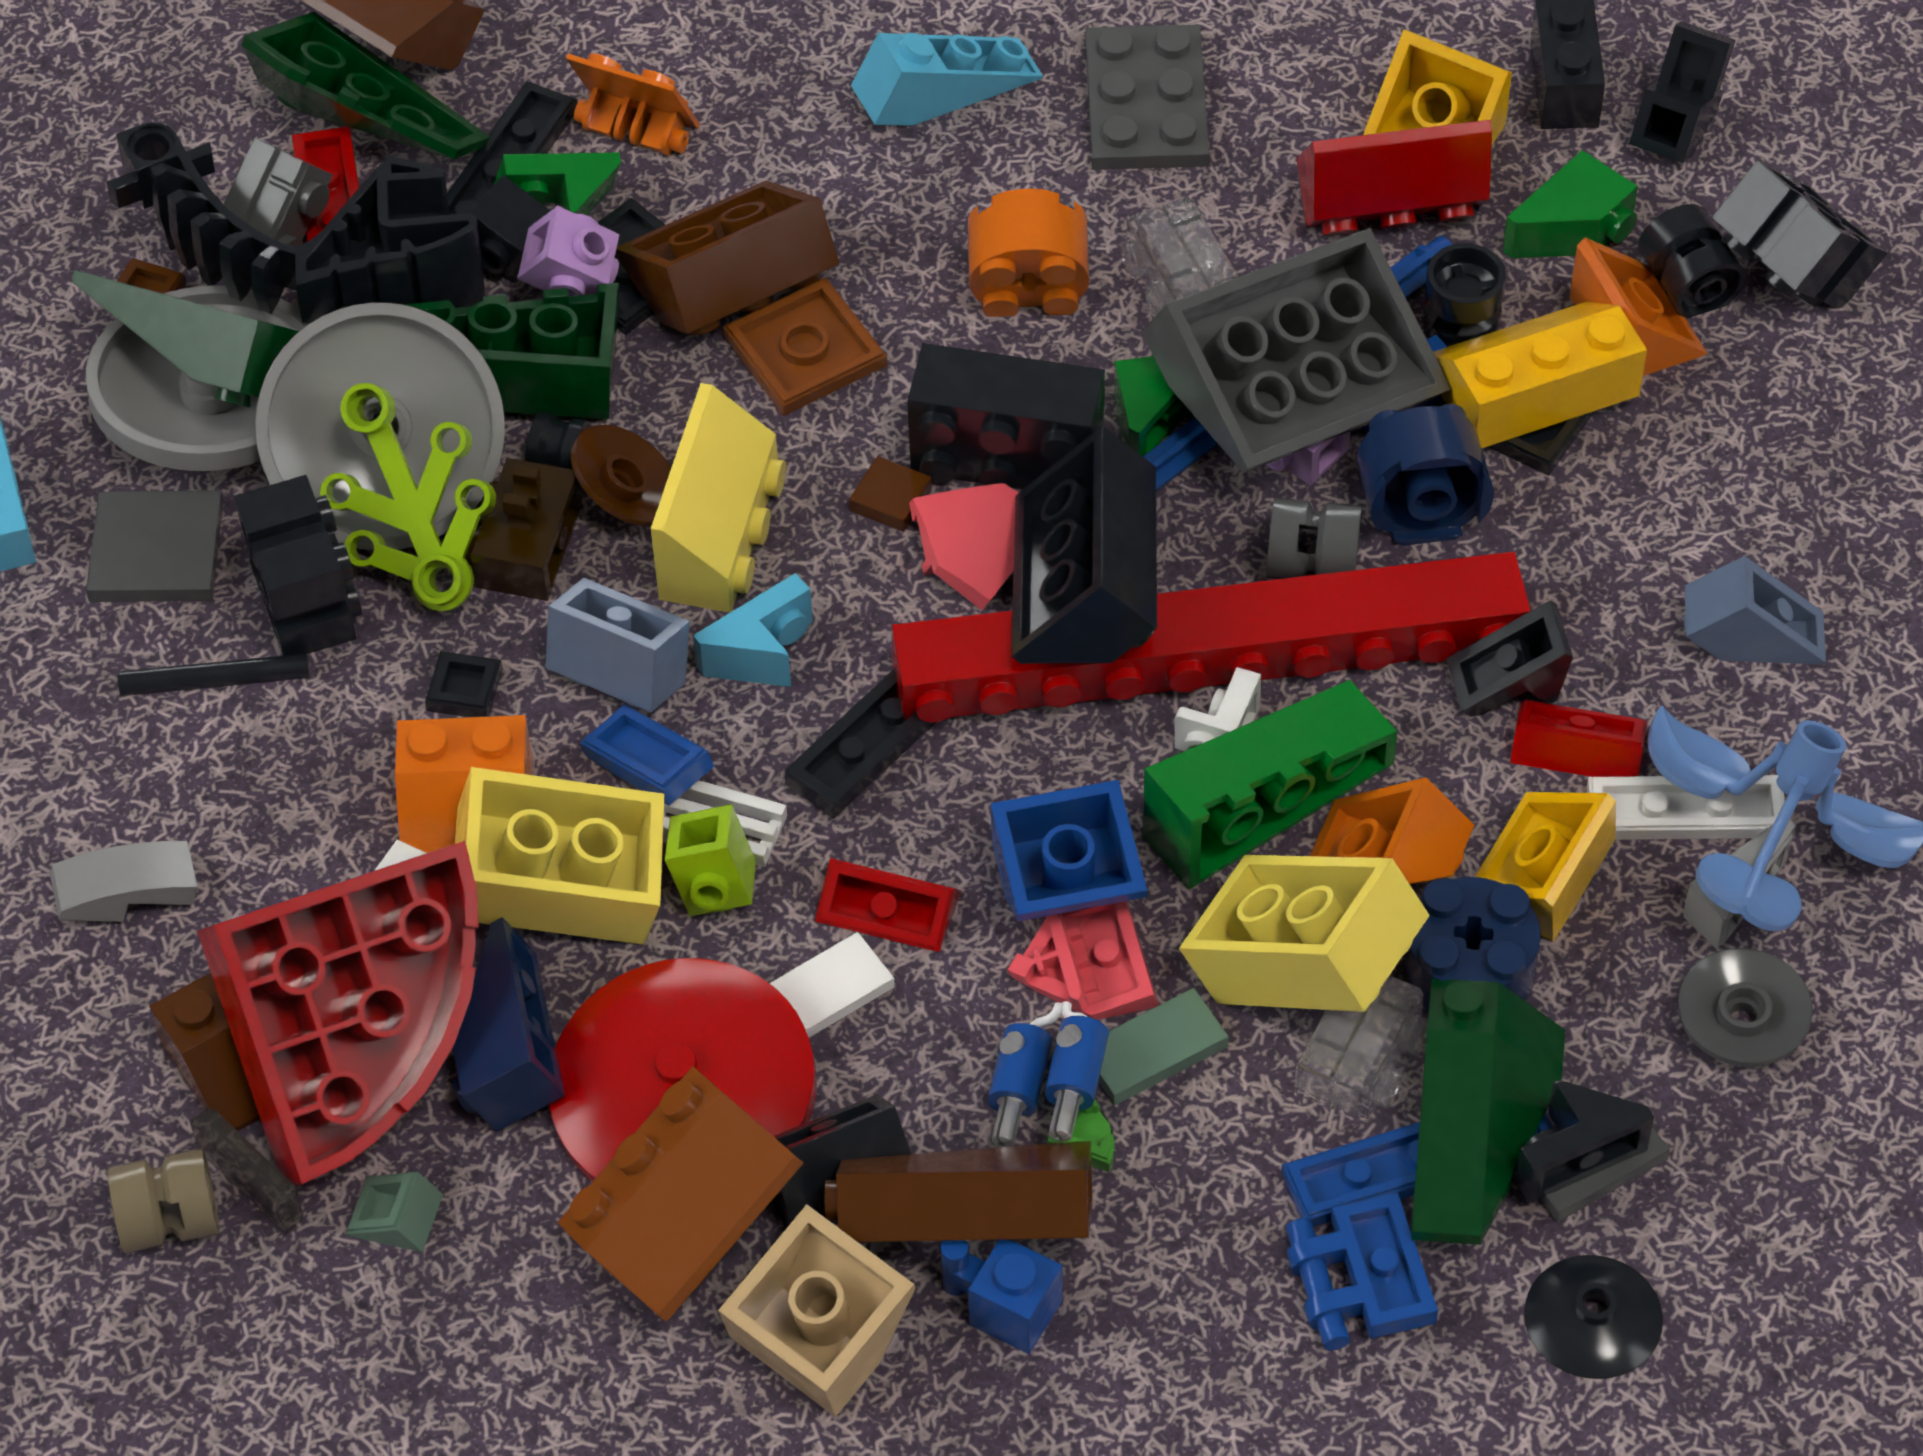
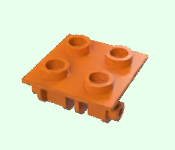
(627, 100)

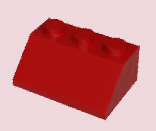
(1396, 176)

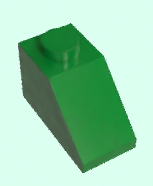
(1573, 204)

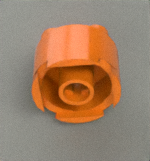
(1028, 253)

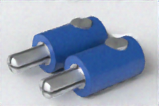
(1071, 1077)

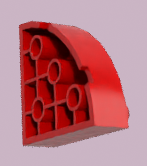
(348, 1002)

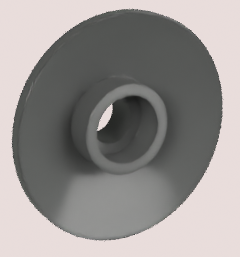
(1749, 983)

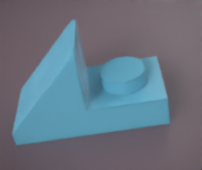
(750, 638)

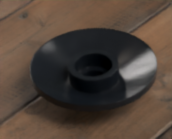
(1586, 1341)

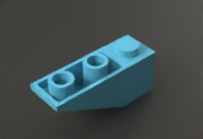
(926, 76)

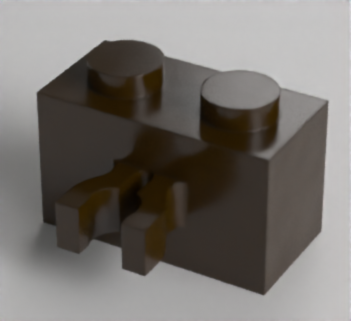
(527, 529)

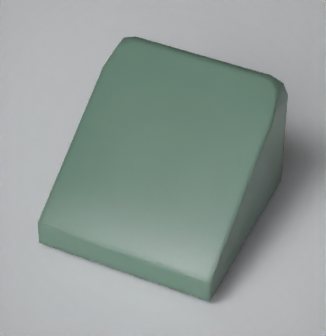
(396, 1210)

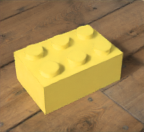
(563, 854)
(1305, 932)

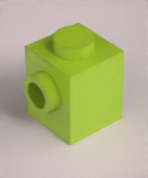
(710, 860)

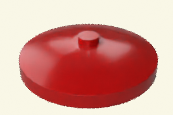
(651, 1030)

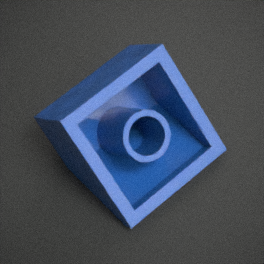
(1066, 851)

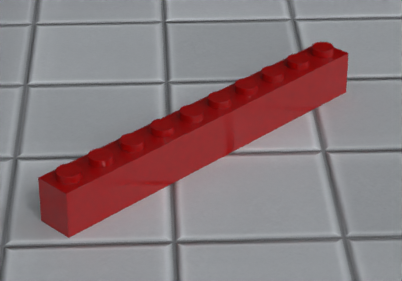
(1206, 633)

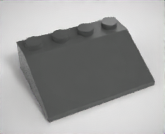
(1296, 351)

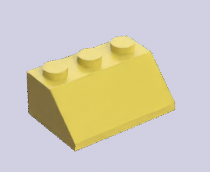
(715, 504)

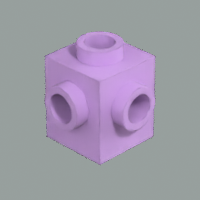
(569, 253)

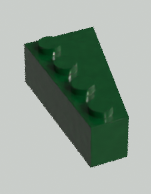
(544, 351)

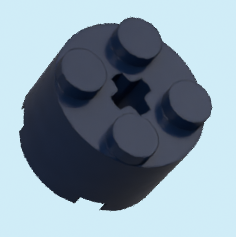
(1424, 473)
(1475, 934)

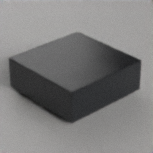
(463, 685)

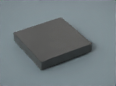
(155, 546)

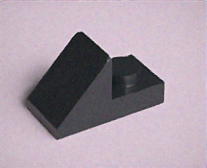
(1515, 659)
(1589, 1137)

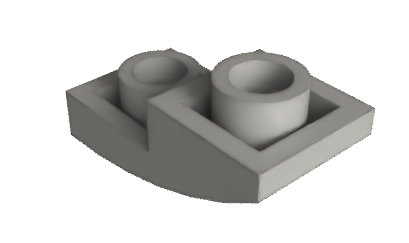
(108, 879)

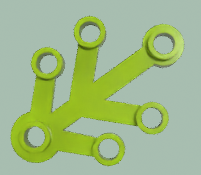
(412, 506)

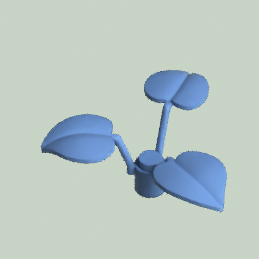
(1803, 770)

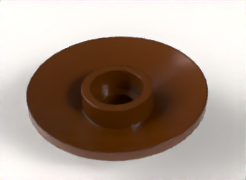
(620, 472)

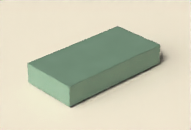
(1159, 1045)

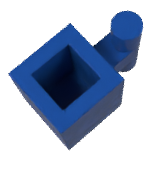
(1008, 1293)

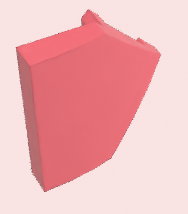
(968, 538)
(1089, 961)

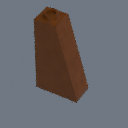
(966, 1194)

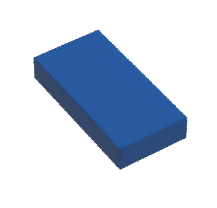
(647, 754)

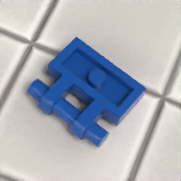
(1382, 1266)

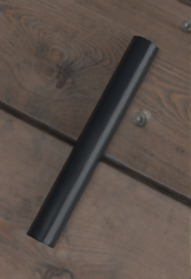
(213, 674)

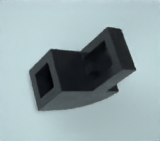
(1686, 95)

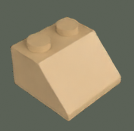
(818, 1310)

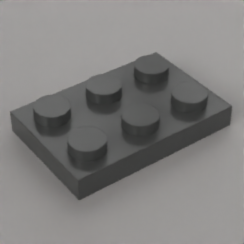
(1146, 97)

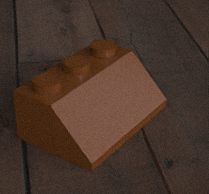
(679, 1193)

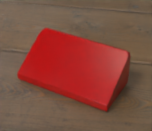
(1578, 740)
(886, 905)

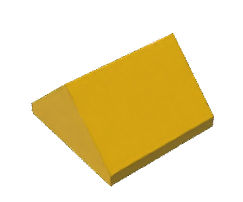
(1438, 87)
(1553, 851)

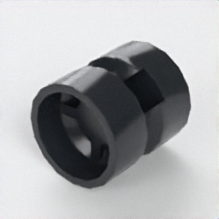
(1691, 260)
(1463, 293)

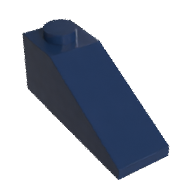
(506, 1036)

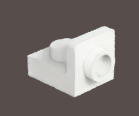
(1227, 711)

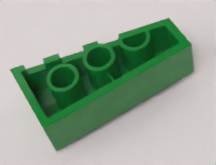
(1261, 780)

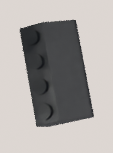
(1086, 556)

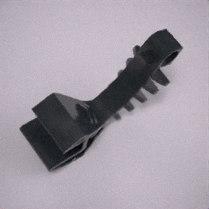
(381, 247)

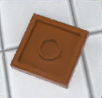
(805, 346)

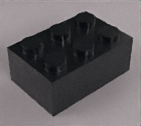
(998, 414)

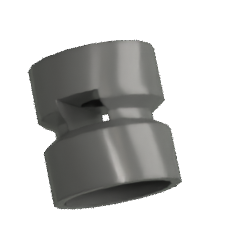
(1336, 538)

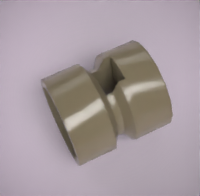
(140, 1207)

